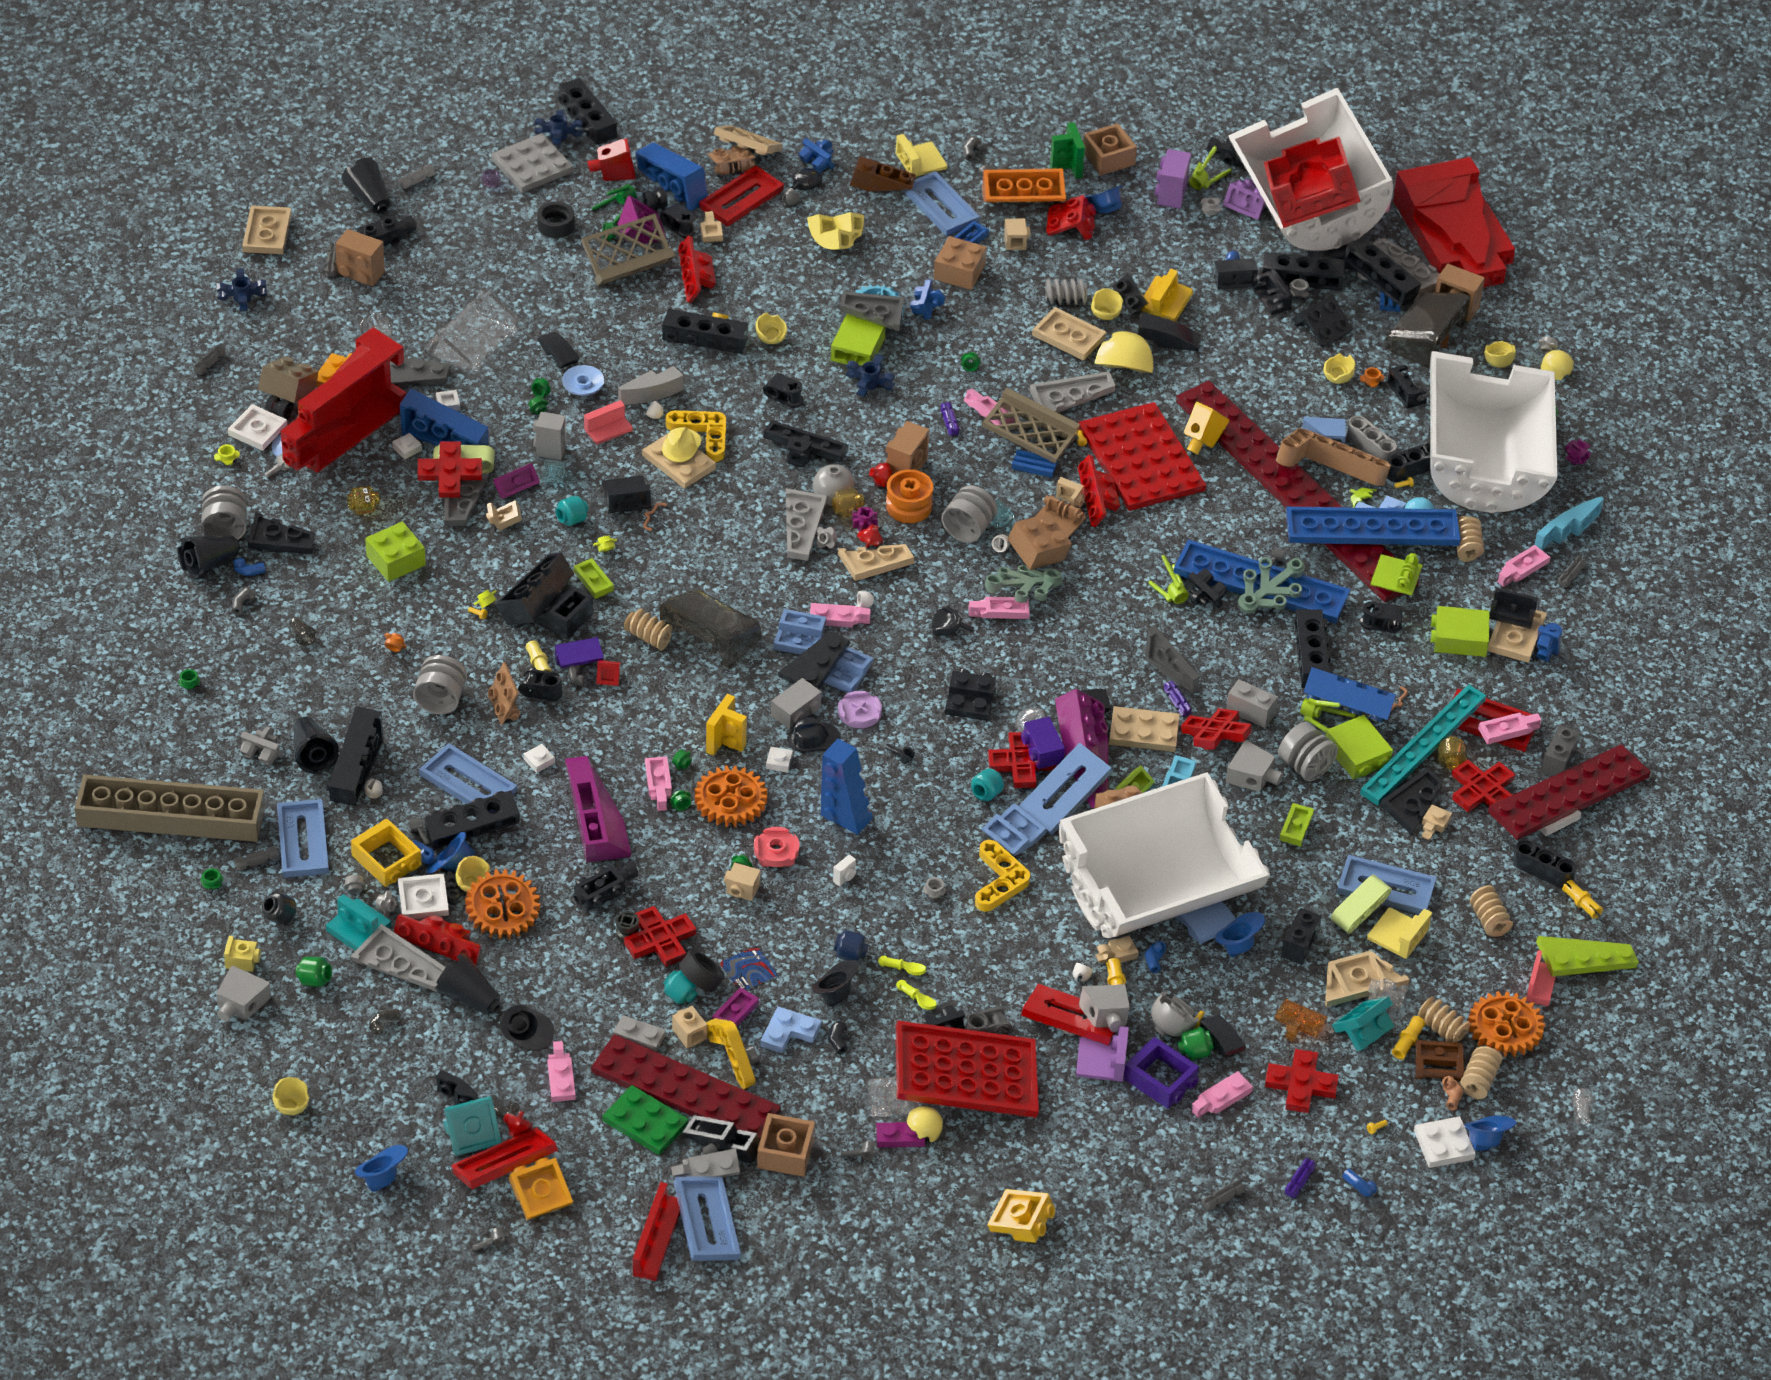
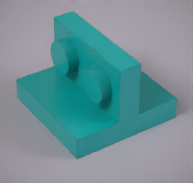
(355, 922)
(1366, 1022)
(472, 1126)

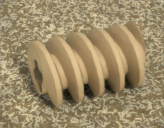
(1470, 538)
(648, 628)
(1490, 911)
(1442, 1021)
(1480, 1072)

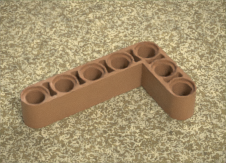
(1333, 454)

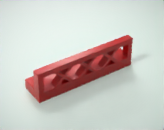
(656, 1235)

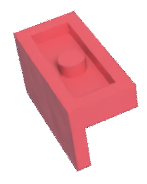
(607, 423)
(1541, 983)

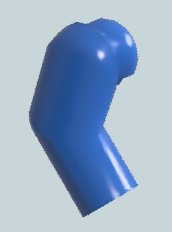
(1365, 1188)

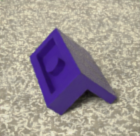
(578, 652)

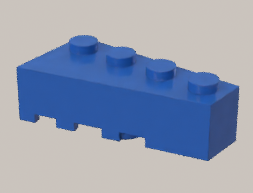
(673, 174)
(438, 423)
(1350, 694)
(843, 788)

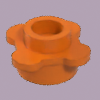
(1372, 377)
(394, 642)

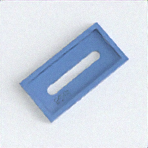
(948, 196)
(470, 768)
(1095, 774)
(287, 819)
(1421, 884)
(714, 1192)

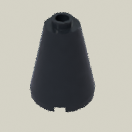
(367, 184)
(206, 553)
(313, 746)
(468, 986)

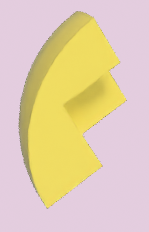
(836, 231)
(1126, 351)

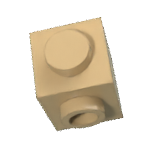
(1016, 234)
(742, 881)
(689, 1027)

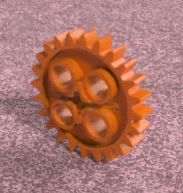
(730, 796)
(523, 901)
(1506, 1023)

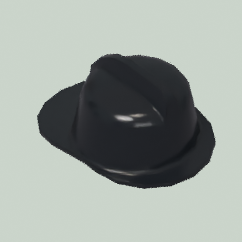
(812, 735)
(836, 982)
(527, 1027)

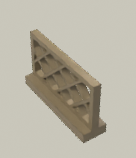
(634, 265)
(1037, 416)

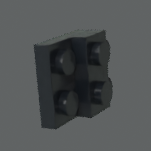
(970, 695)

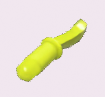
(910, 967)
(923, 1000)

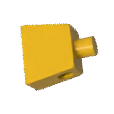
(1204, 427)

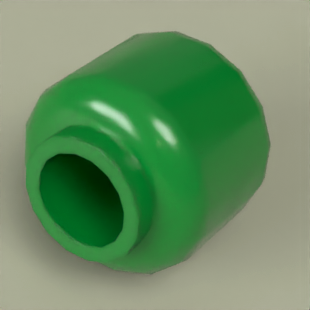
(313, 971)
(1196, 1044)

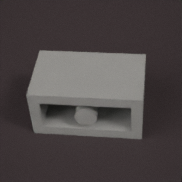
(550, 435)
(796, 703)
(1252, 703)

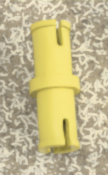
(538, 658)

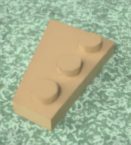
(868, 563)

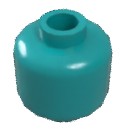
(572, 510)
(987, 784)
(679, 988)

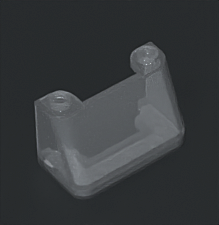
(474, 332)

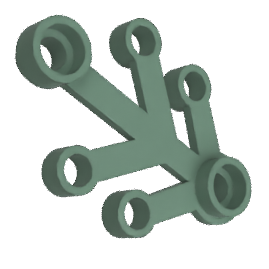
(1049, 579)
(1270, 587)

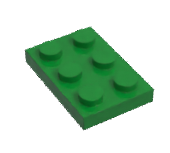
(645, 1120)

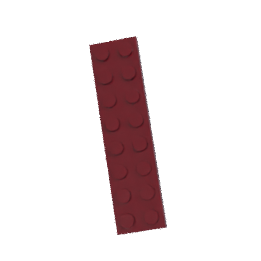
(1569, 792)
(681, 1085)

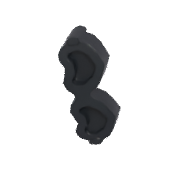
(450, 883)

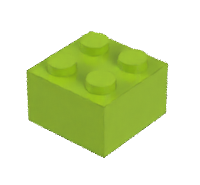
(395, 551)

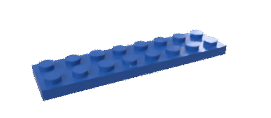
(1372, 526)
(1229, 570)

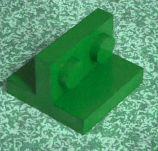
(1068, 151)

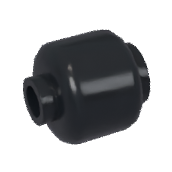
(279, 908)

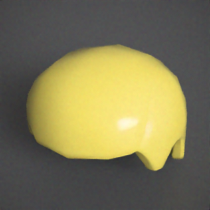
(1106, 304)
(770, 329)
(1500, 354)
(1558, 362)
(1339, 369)
(469, 870)
(290, 1096)
(925, 1122)

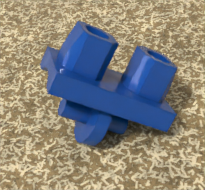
(820, 151)
(926, 300)
(1548, 641)

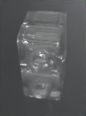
(883, 1098)

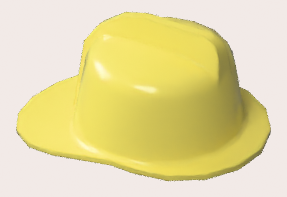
(681, 444)

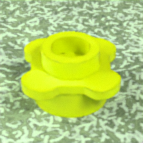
(226, 454)
(605, 543)
(486, 598)

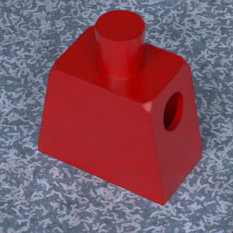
(614, 161)

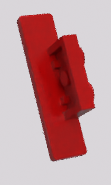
(696, 269)
(1098, 491)
(437, 936)

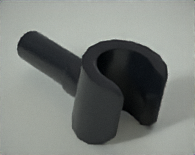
(905, 754)

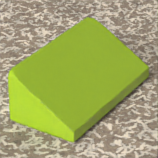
(1137, 778)

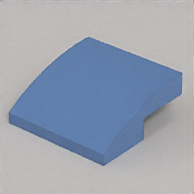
(798, 631)
(849, 670)
(1014, 830)
(1206, 921)

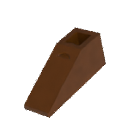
(876, 176)

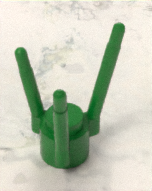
(621, 196)

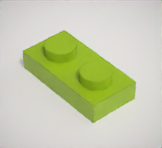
(593, 578)
(1296, 824)

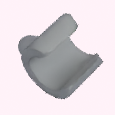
(281, 465)

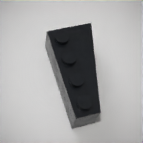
(535, 590)
(356, 756)

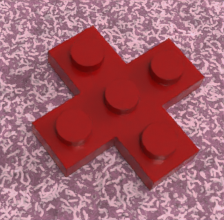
(449, 469)
(1211, 731)
(1017, 761)
(1481, 785)
(660, 936)
(1301, 1080)

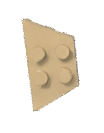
(1352, 975)

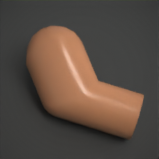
(1454, 1092)

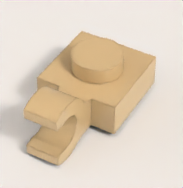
(711, 229)
(1435, 820)
(1119, 948)

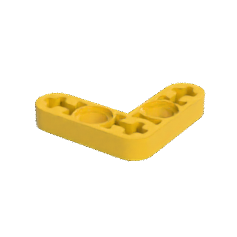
(711, 428)
(1006, 879)
(726, 1033)

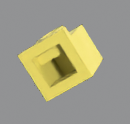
(241, 954)

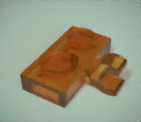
(1300, 1019)

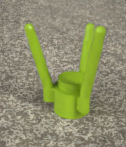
(1200, 176)
(1176, 589)
(1312, 708)

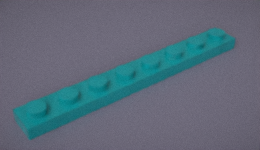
(1423, 744)

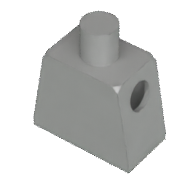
(1252, 768)
(241, 994)
(1105, 1005)

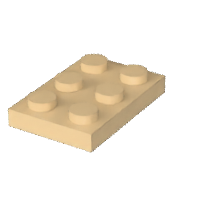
(747, 139)
(267, 230)
(1069, 333)
(681, 472)
(1516, 640)
(1144, 729)

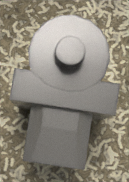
(261, 741)

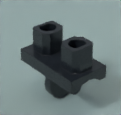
(1131, 294)
(1201, 582)
(950, 1018)

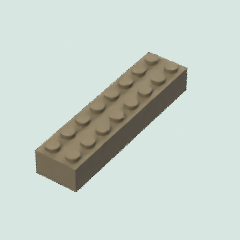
(170, 808)

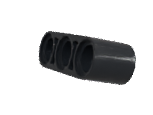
(1409, 463)
(1543, 863)

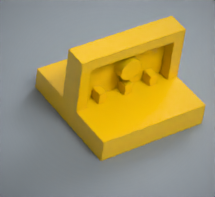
(1166, 296)
(726, 727)

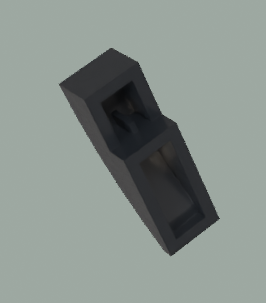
(1168, 333)
(723, 1136)

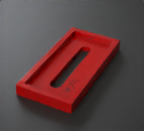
(753, 177)
(1492, 710)
(1037, 1010)
(534, 1141)

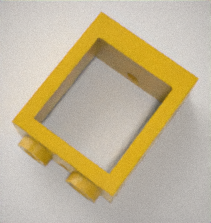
(382, 833)

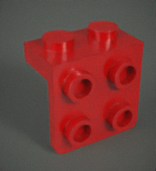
(1072, 213)

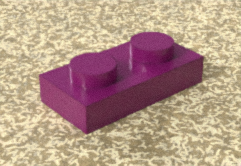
(516, 480)
(737, 1007)
(897, 1135)

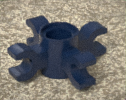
(558, 127)
(241, 289)
(870, 375)

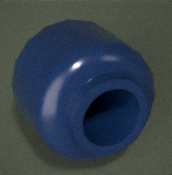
(850, 946)

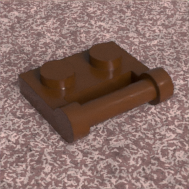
(1438, 1054)

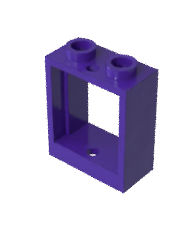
(1154, 1050)

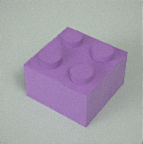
(1173, 178)

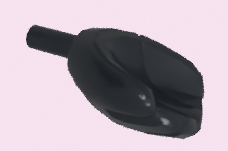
(806, 179)
(947, 622)

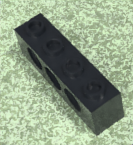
(586, 107)
(1316, 271)
(1382, 271)
(705, 331)
(1311, 642)
(486, 822)

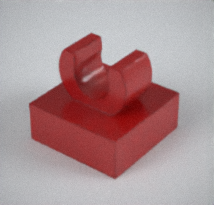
(608, 673)

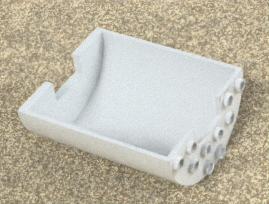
(1325, 118)
(1491, 434)
(1157, 856)

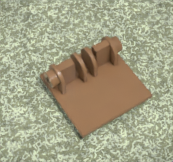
(726, 159)
(1066, 516)
(503, 695)

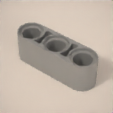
(1370, 438)

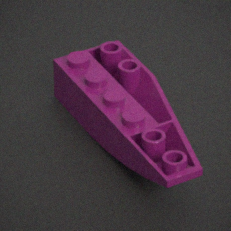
(1083, 722)
(598, 818)

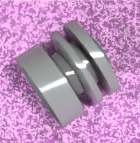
(224, 512)
(969, 513)
(439, 684)
(1307, 751)

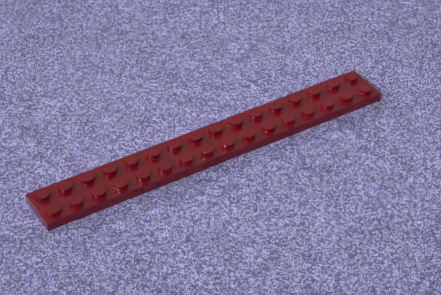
(1287, 484)

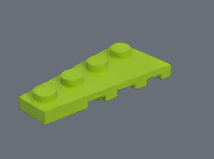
(1584, 956)

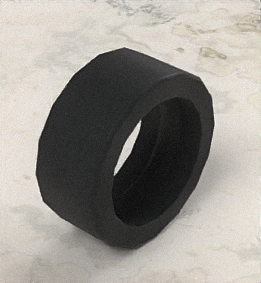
(552, 209)
(702, 970)

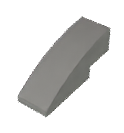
(651, 387)

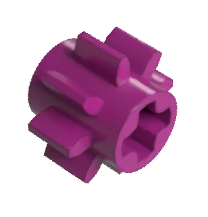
(1577, 452)
(863, 518)

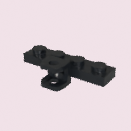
(804, 443)

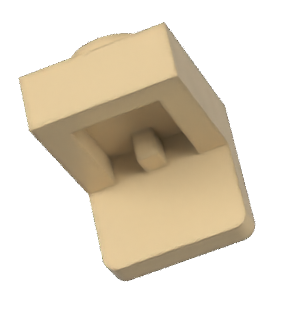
(1070, 492)
(504, 516)

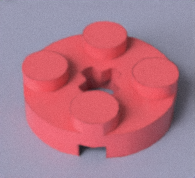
(776, 857)

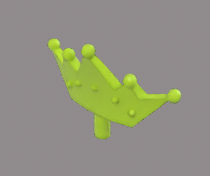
(1362, 493)

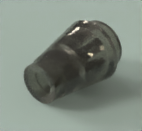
(303, 633)

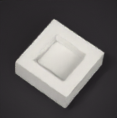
(449, 399)
(407, 446)
(539, 758)
(779, 759)
(844, 870)

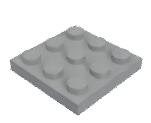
(532, 163)

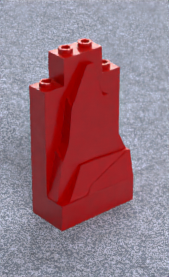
(1311, 180)
(1453, 219)
(345, 406)

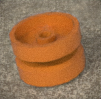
(909, 496)

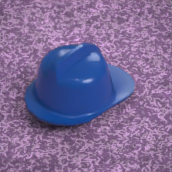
(1106, 201)
(452, 855)
(1239, 934)
(1488, 1131)
(382, 1168)

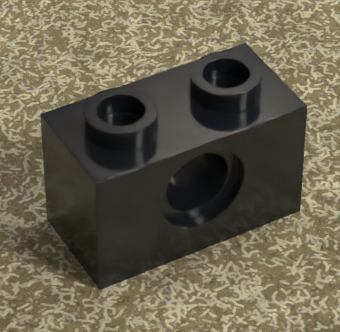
(1301, 936)

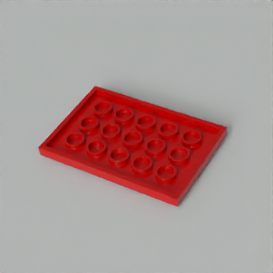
(1142, 456)
(966, 1069)

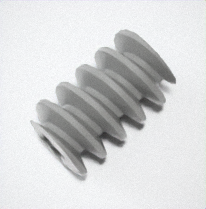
(1066, 291)

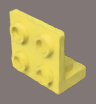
(920, 158)
(1399, 932)

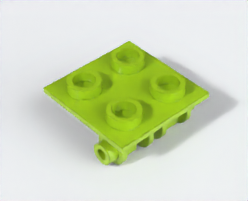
(1397, 574)

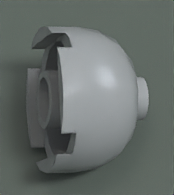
(832, 479)
(1172, 1016)

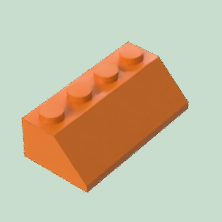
(1023, 185)

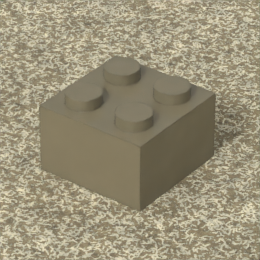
(288, 379)

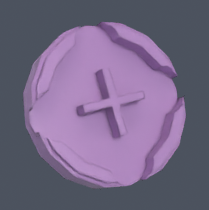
(859, 709)

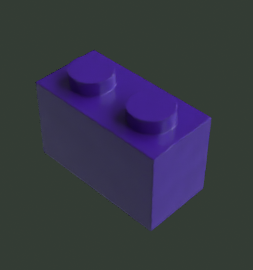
(1043, 742)

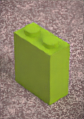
(857, 341)
(1460, 631)
(1359, 747)

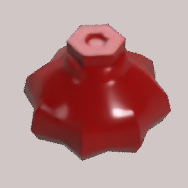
(881, 474)
(870, 536)
(517, 1125)

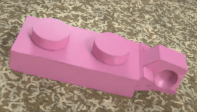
(984, 405)
(1523, 565)
(999, 608)
(841, 614)
(1509, 727)
(658, 780)
(561, 1074)
(1222, 1095)

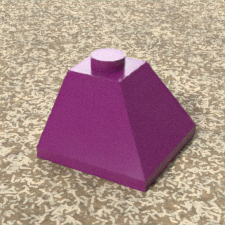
(633, 211)

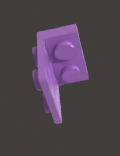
(1245, 198)
(1101, 1060)

